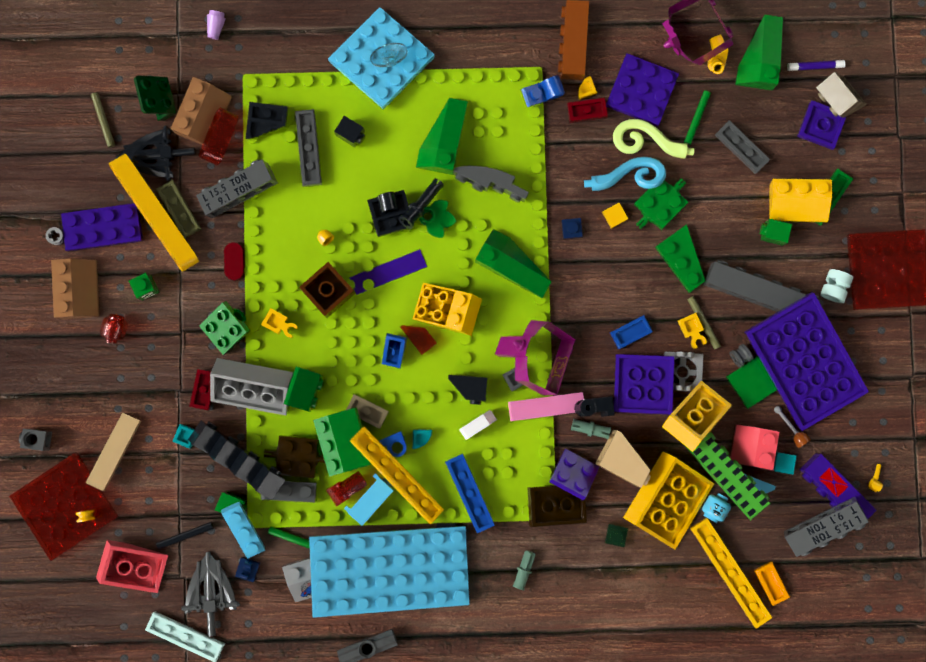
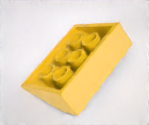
(669, 500)

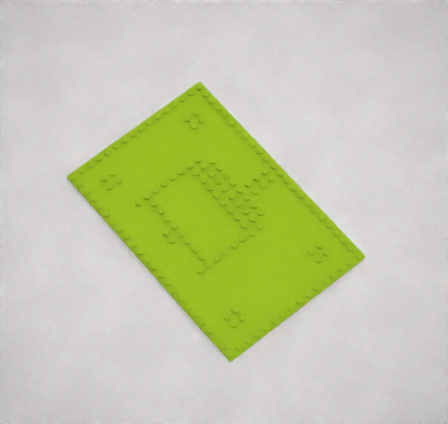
(350, 343)

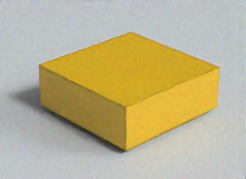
(615, 215)

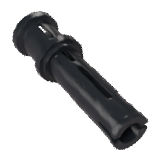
(416, 209)

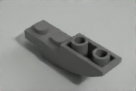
(484, 177)

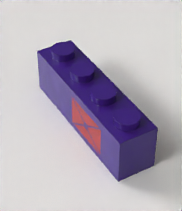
(832, 483)

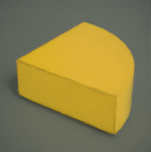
(587, 89)

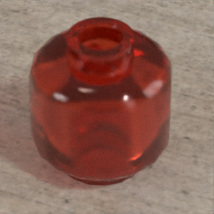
(113, 328)

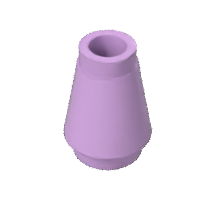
(215, 23)

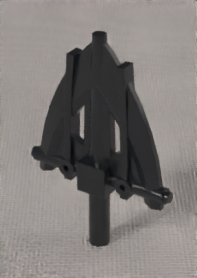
(162, 153)

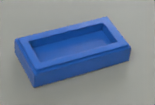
(631, 332)

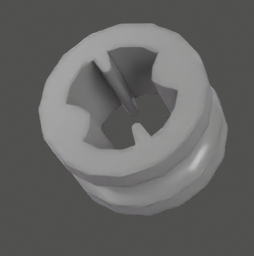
(49, 233)

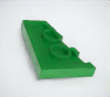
(682, 258)

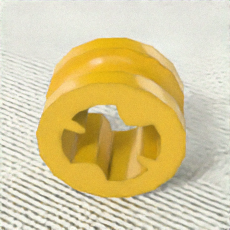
(85, 516)

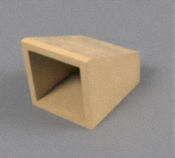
(623, 461)

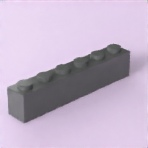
(751, 287)

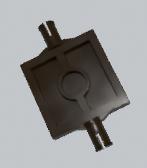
(296, 456)

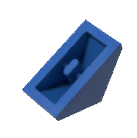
(394, 350)

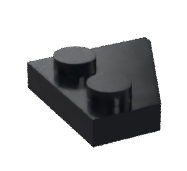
(265, 119)

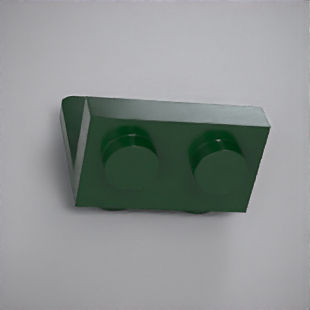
(155, 96)

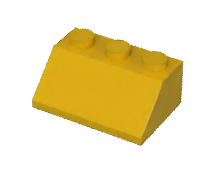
(800, 200)

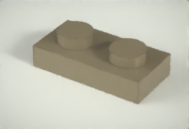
(368, 411)

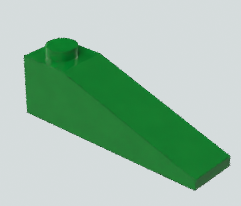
(763, 56)
(442, 143)
(507, 260)

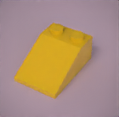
(696, 416)

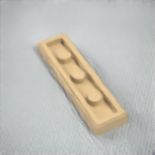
(113, 452)

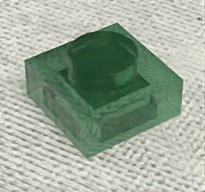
(616, 535)

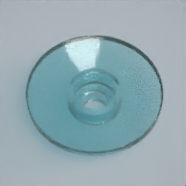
(389, 55)

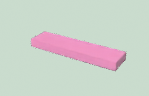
(544, 406)

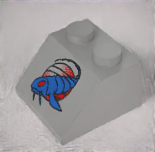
(298, 579)

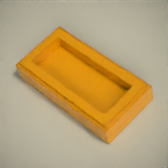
(771, 583)

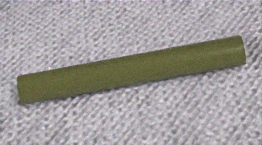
(103, 120)
(707, 328)

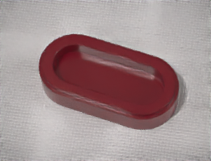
(234, 261)

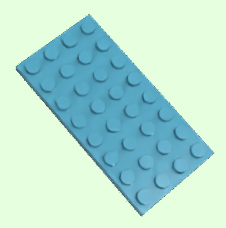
(388, 571)

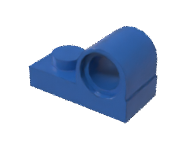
(543, 91)
(389, 441)

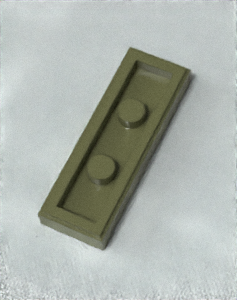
(178, 209)

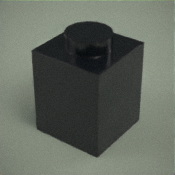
(350, 131)

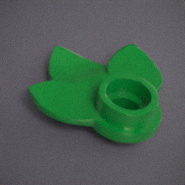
(439, 220)

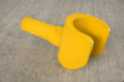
(874, 484)

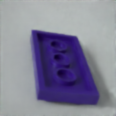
(101, 227)

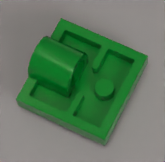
(225, 327)

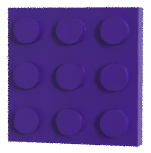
(642, 89)
(644, 384)

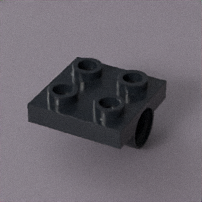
(386, 212)

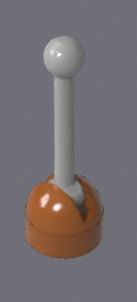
(800, 438)

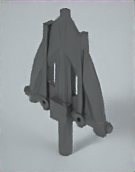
(209, 571)

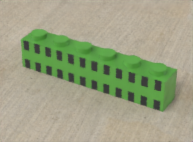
(730, 477)

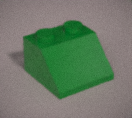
(304, 389)

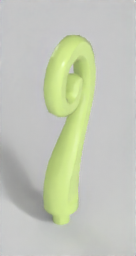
(672, 148)

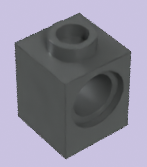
(43, 439)

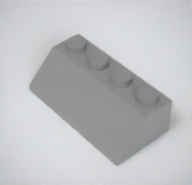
(249, 386)

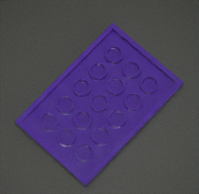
(806, 361)

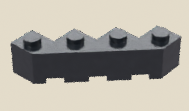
(241, 463)

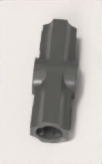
(379, 643)

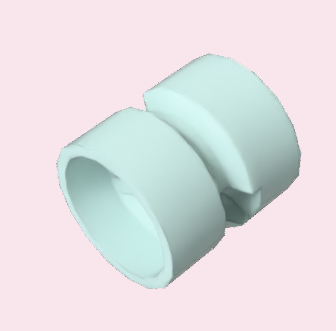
(836, 286)

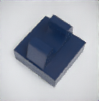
(247, 569)

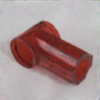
(343, 490)

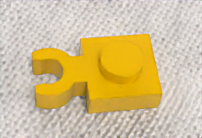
(276, 322)
(691, 327)

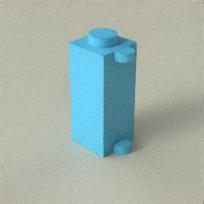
(370, 500)

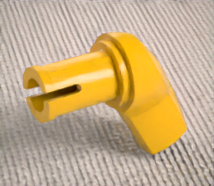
(718, 62)

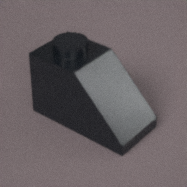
(470, 387)

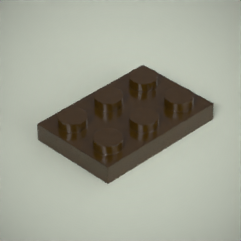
(554, 507)

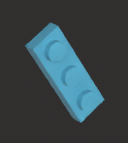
(243, 529)

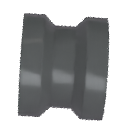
(741, 355)

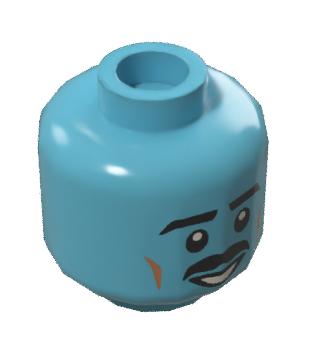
(716, 507)

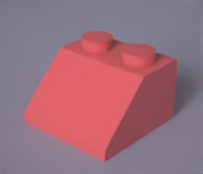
(754, 447)

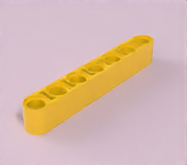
(153, 212)

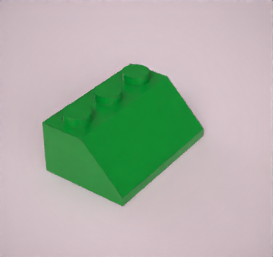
(334, 438)

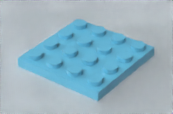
(380, 83)

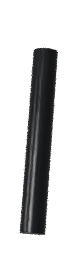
(184, 535)

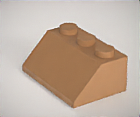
(198, 110)
(75, 288)

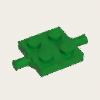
(661, 204)

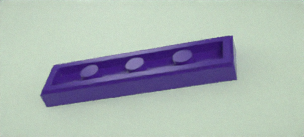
(390, 270)

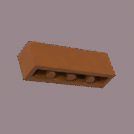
(574, 39)

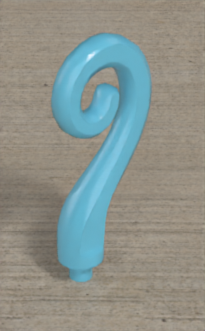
(606, 181)

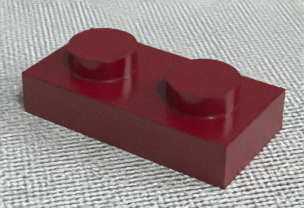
(587, 110)
(201, 391)

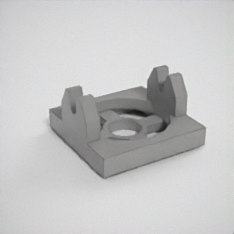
(697, 359)

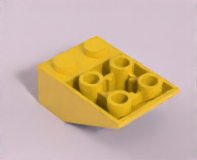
(447, 308)

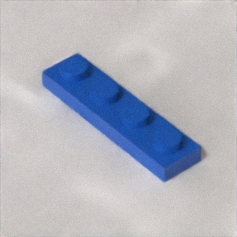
(469, 493)

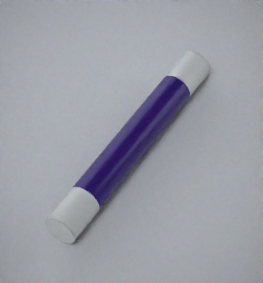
(816, 65)

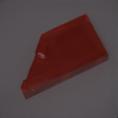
(419, 337)

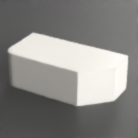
(478, 424)

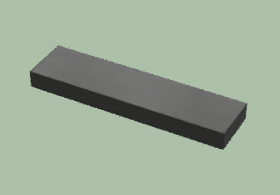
(308, 148)

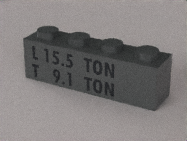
(237, 188)
(825, 527)

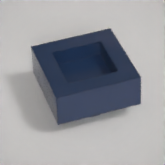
(571, 228)

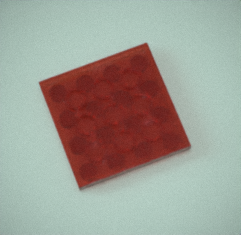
(888, 269)
(52, 503)

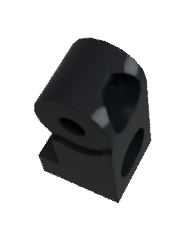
(590, 406)

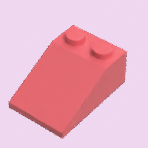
(131, 567)

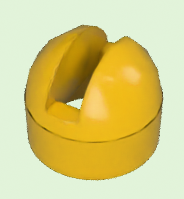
(325, 237)

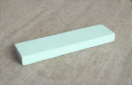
(185, 636)

